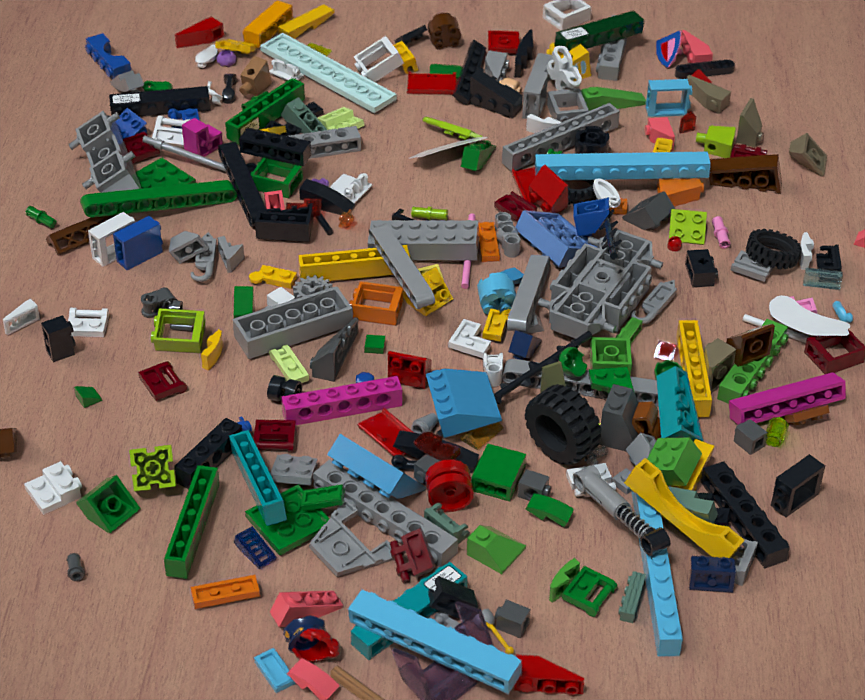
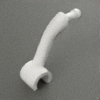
(215, 97)

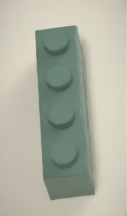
(632, 598)

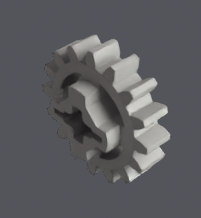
(310, 286)

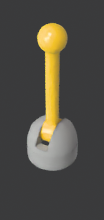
(489, 619)

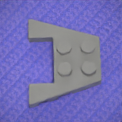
(342, 549)

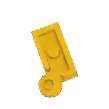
(274, 276)
(495, 324)

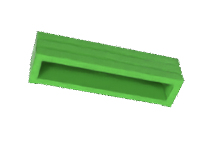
(631, 329)

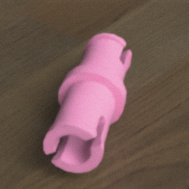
(721, 232)

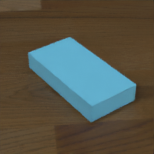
(274, 670)

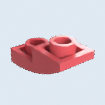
(309, 675)

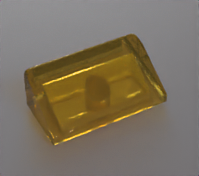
(479, 436)

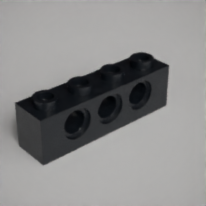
(275, 147)
(208, 452)

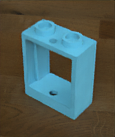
(668, 109)

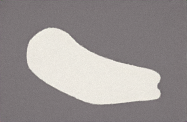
(447, 146)
(797, 317)

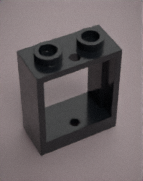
(797, 485)

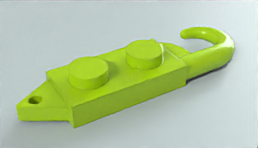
(450, 129)

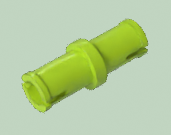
(429, 213)

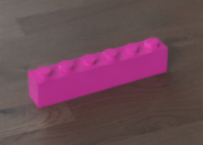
(788, 399)

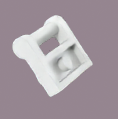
(170, 135)
(89, 327)

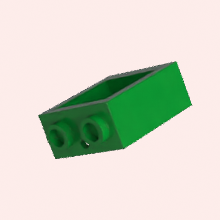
(292, 172)

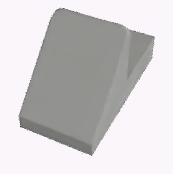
(230, 254)

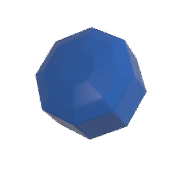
(364, 376)

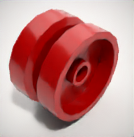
(449, 484)

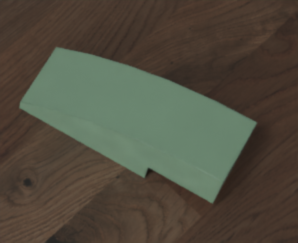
(699, 507)

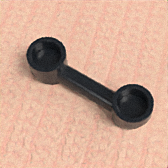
(228, 93)

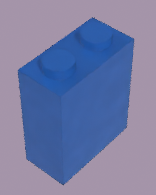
(138, 242)

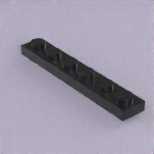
(470, 66)

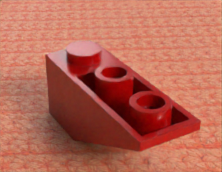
(203, 32)
(547, 677)

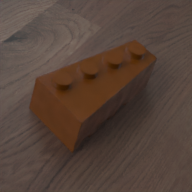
(747, 172)

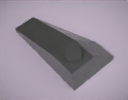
(333, 354)

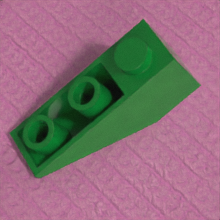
(477, 154)

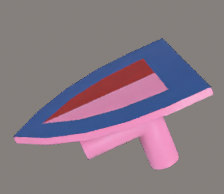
(668, 48)

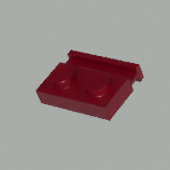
(514, 205)

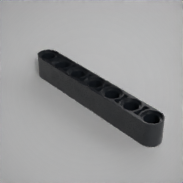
(241, 180)

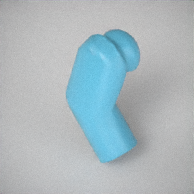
(841, 312)

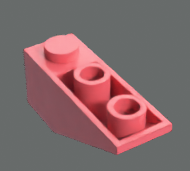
(695, 49)
(302, 604)

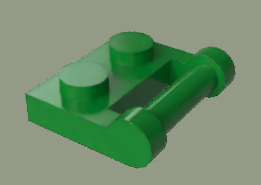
(584, 585)

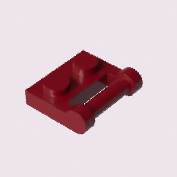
(157, 383)
(275, 431)

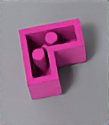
(200, 138)

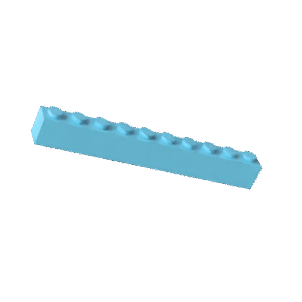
(626, 165)
(659, 588)

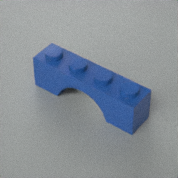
(100, 50)

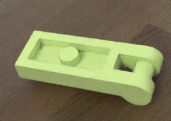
(289, 364)

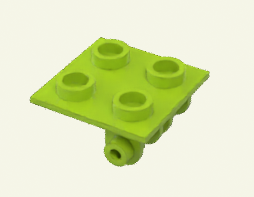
(688, 226)

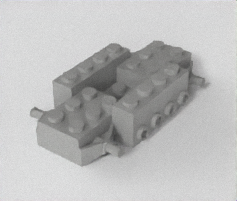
(600, 291)

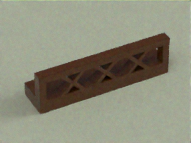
(72, 230)

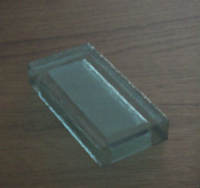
(822, 278)

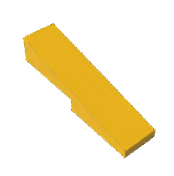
(310, 19)

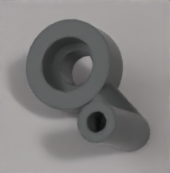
(179, 305)

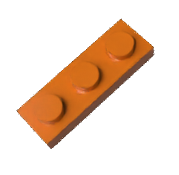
(488, 242)
(225, 591)

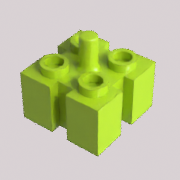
(152, 467)

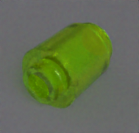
(776, 431)

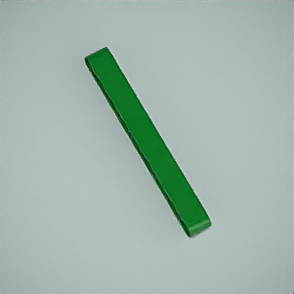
(158, 198)

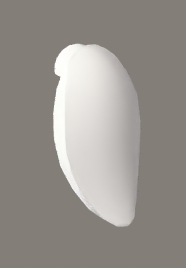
(206, 56)
(604, 190)

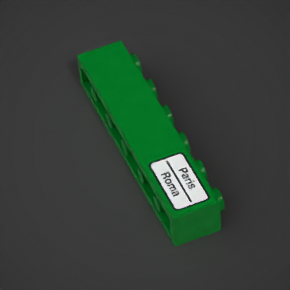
(265, 109)

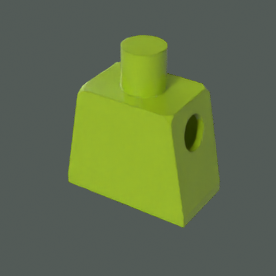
(718, 140)

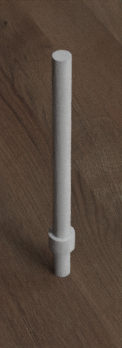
(160, 144)

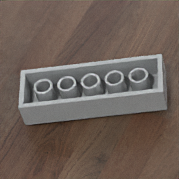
(435, 238)
(292, 322)

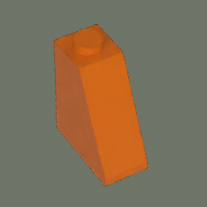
(681, 189)

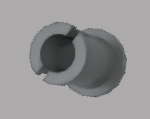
(75, 569)

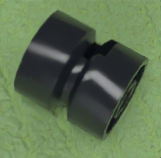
(281, 387)

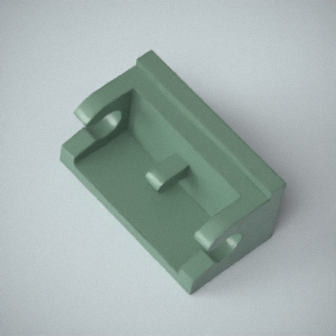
(441, 520)

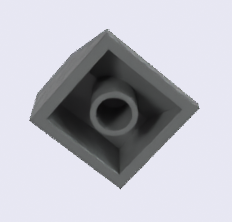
(650, 211)

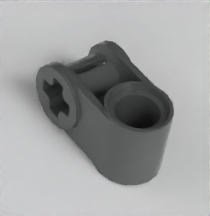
(157, 299)

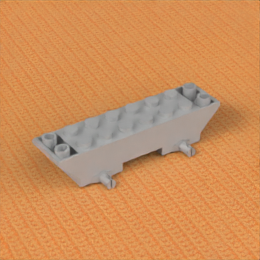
(107, 154)

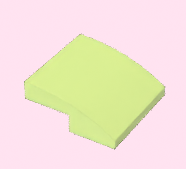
(340, 118)

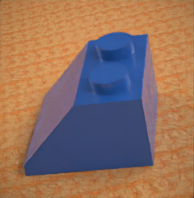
(590, 215)

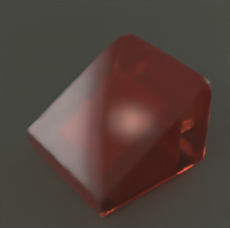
(687, 122)
(665, 351)

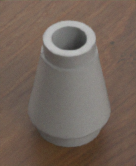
(425, 423)

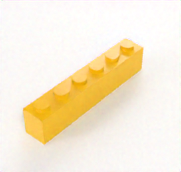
(344, 264)

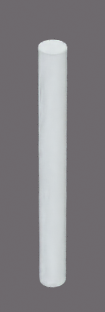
(758, 322)

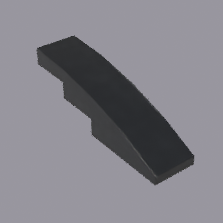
(524, 53)
(405, 443)

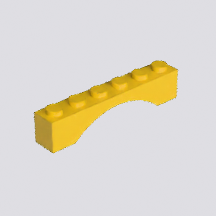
(650, 485)

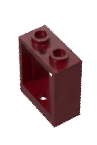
(816, 351)

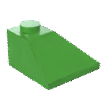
(493, 548)

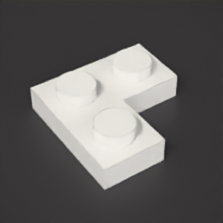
(466, 341)

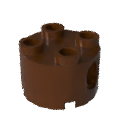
(444, 31)

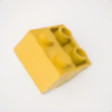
(439, 289)

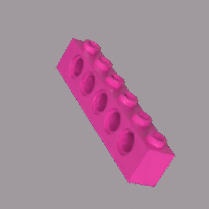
(342, 401)

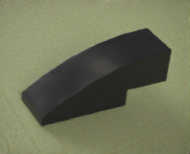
(330, 199)

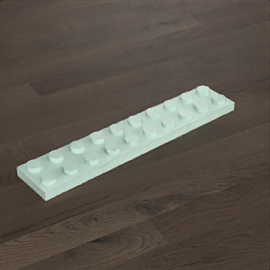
(329, 73)

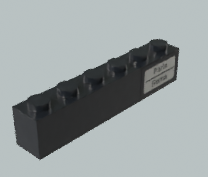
(161, 101)

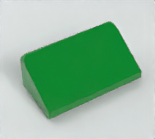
(445, 69)

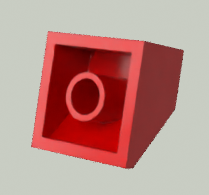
(549, 191)

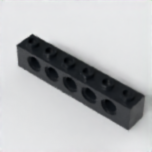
(745, 514)

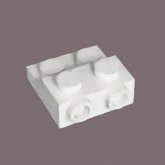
(54, 488)

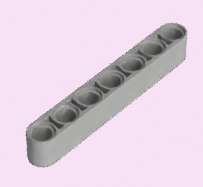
(402, 266)
(528, 293)

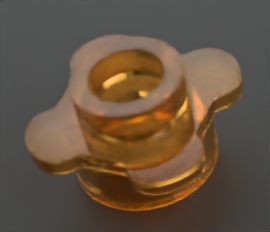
(346, 219)

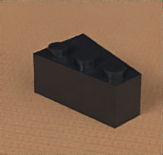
(494, 96)
(284, 225)

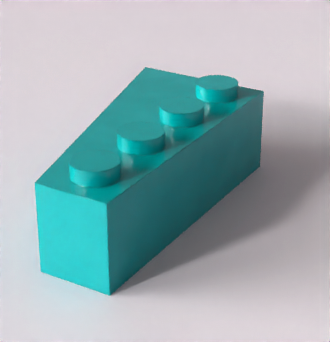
(677, 406)

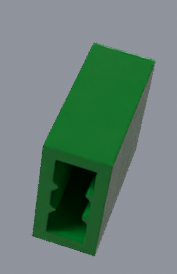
(498, 472)

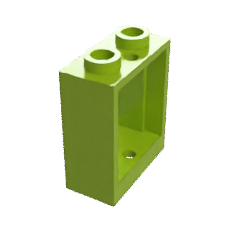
(182, 317)

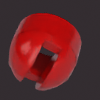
(674, 244)

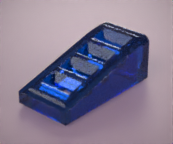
(251, 534)

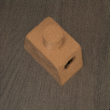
(255, 77)

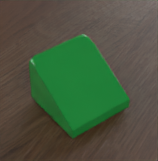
(87, 395)

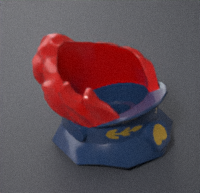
(310, 640)

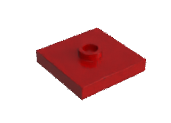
(503, 41)

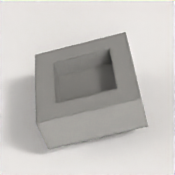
(619, 480)

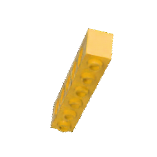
(694, 364)

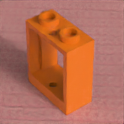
(378, 293)

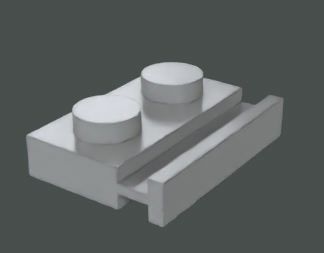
(745, 265)

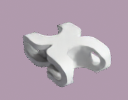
(563, 71)

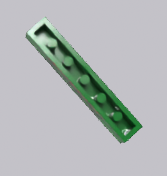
(191, 522)

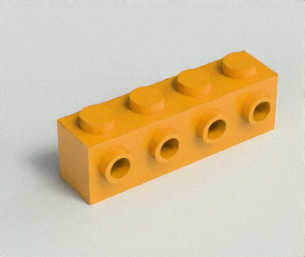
(267, 23)

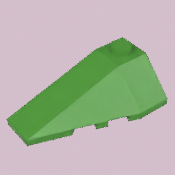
(620, 99)

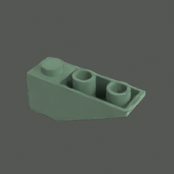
(299, 115)

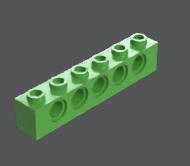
(745, 378)

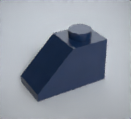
(523, 345)

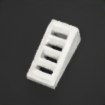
(25, 315)

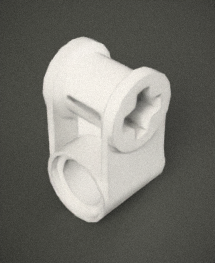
(493, 366)

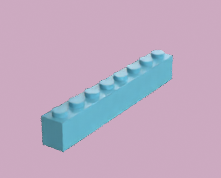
(435, 641)

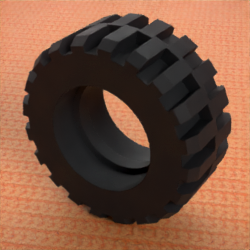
(563, 424)

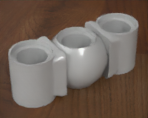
(507, 234)

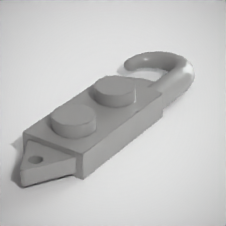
(206, 259)
(657, 300)

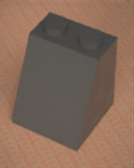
(617, 418)

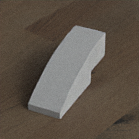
(127, 81)

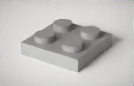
(294, 469)

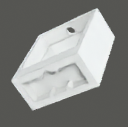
(553, 13)
(373, 53)
(100, 252)

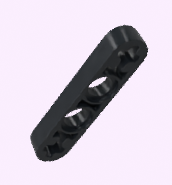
(720, 67)

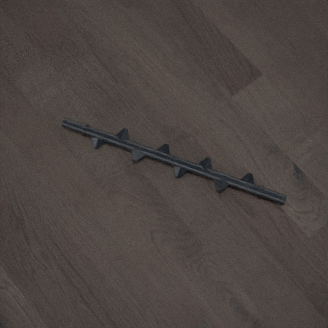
(611, 244)
(535, 368)

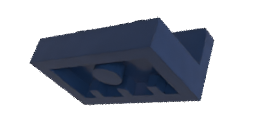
(712, 574)

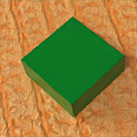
(374, 344)

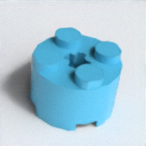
(496, 292)

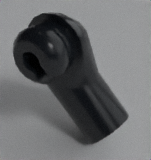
(402, 463)

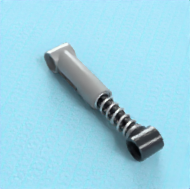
(590, 480)

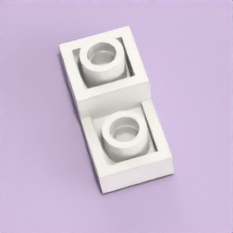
(537, 124)
(806, 256)

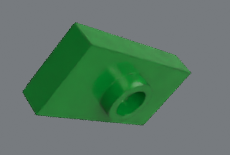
(322, 497)

